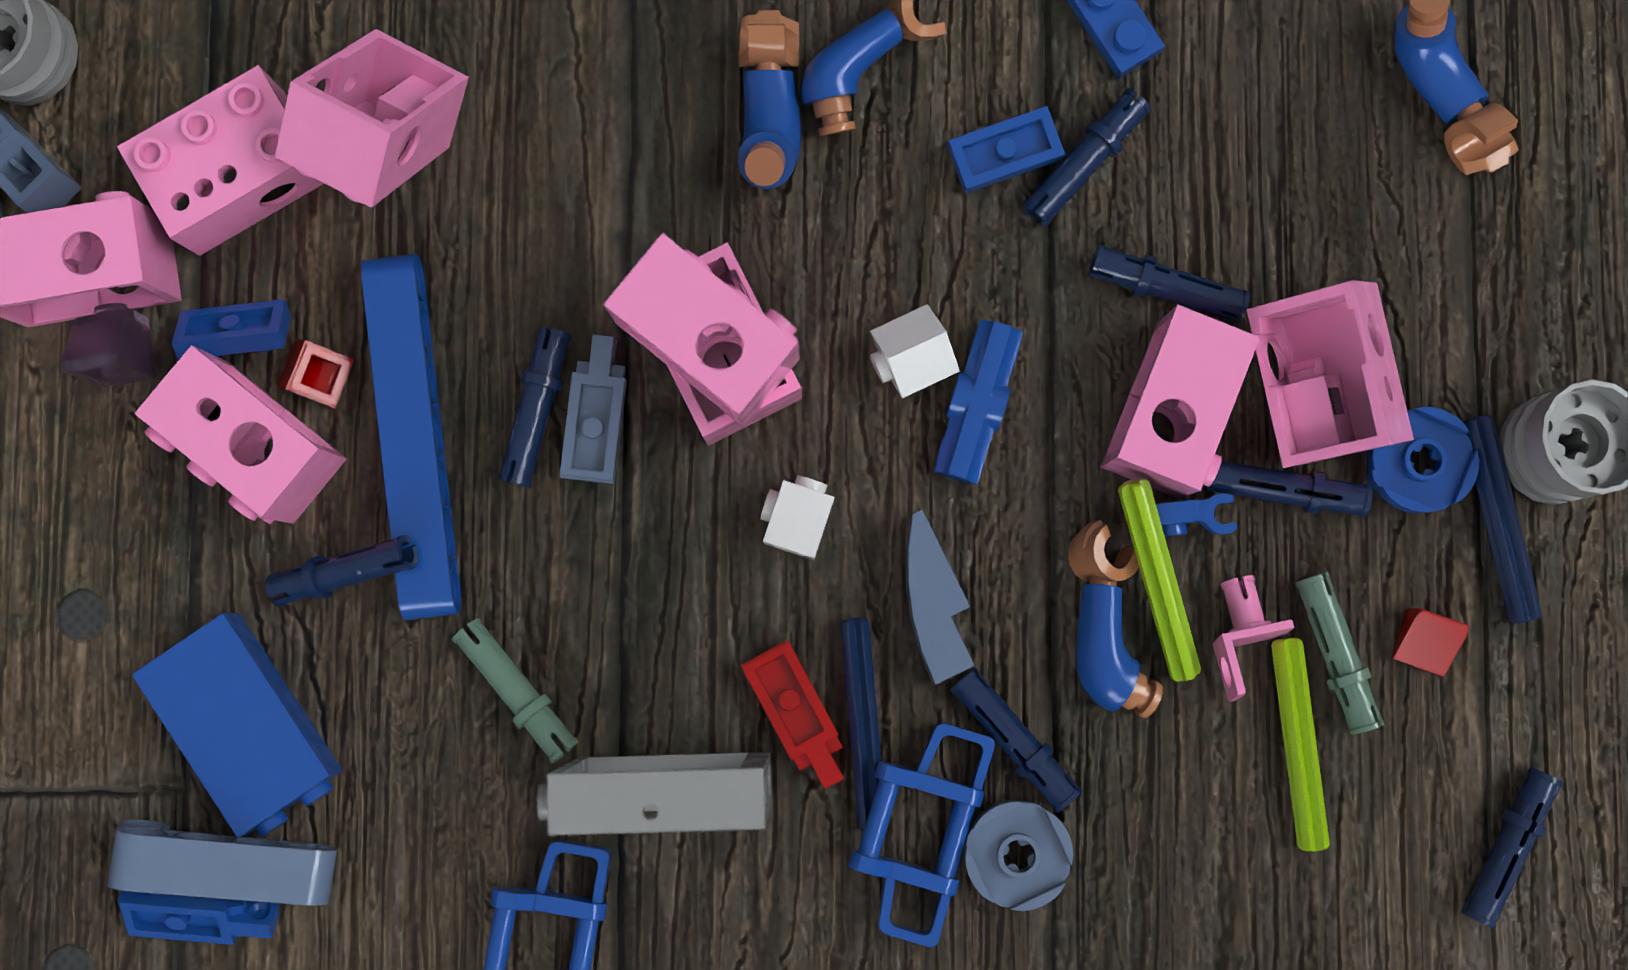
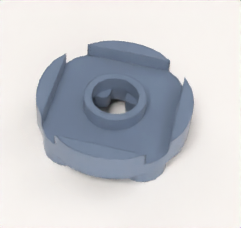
(1047, 864)

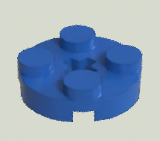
(1431, 490)

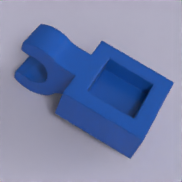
(1177, 514)

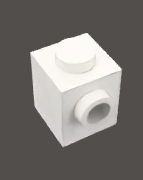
(913, 351)
(797, 516)

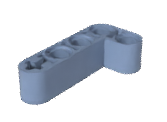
(182, 863)

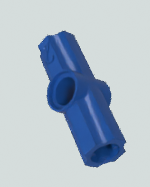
(978, 402)

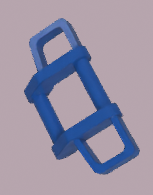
(942, 880)
(586, 909)

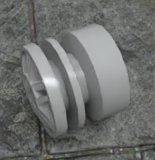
(35, 51)
(1568, 443)

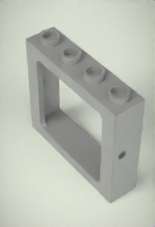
(685, 789)

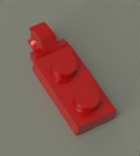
(795, 711)

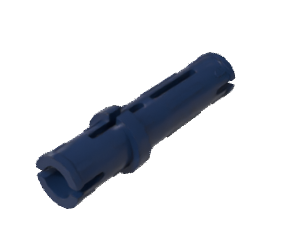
(1101, 141)
(1179, 287)
(534, 405)
(1349, 497)
(325, 575)
(1017, 741)
(1512, 847)

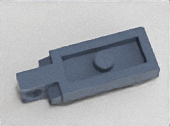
(594, 415)

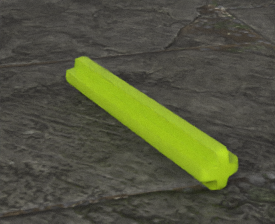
(1159, 579)
(1300, 744)

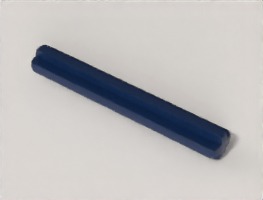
(1503, 522)
(861, 712)

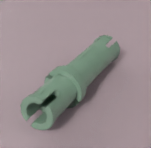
(1341, 659)
(515, 691)

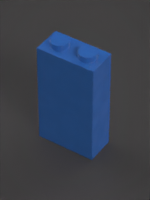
(238, 725)

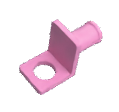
(1248, 628)

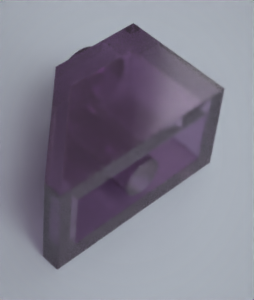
(110, 347)

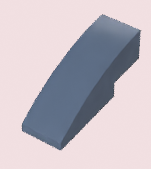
(30, 172)
(932, 600)

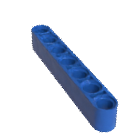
(411, 433)

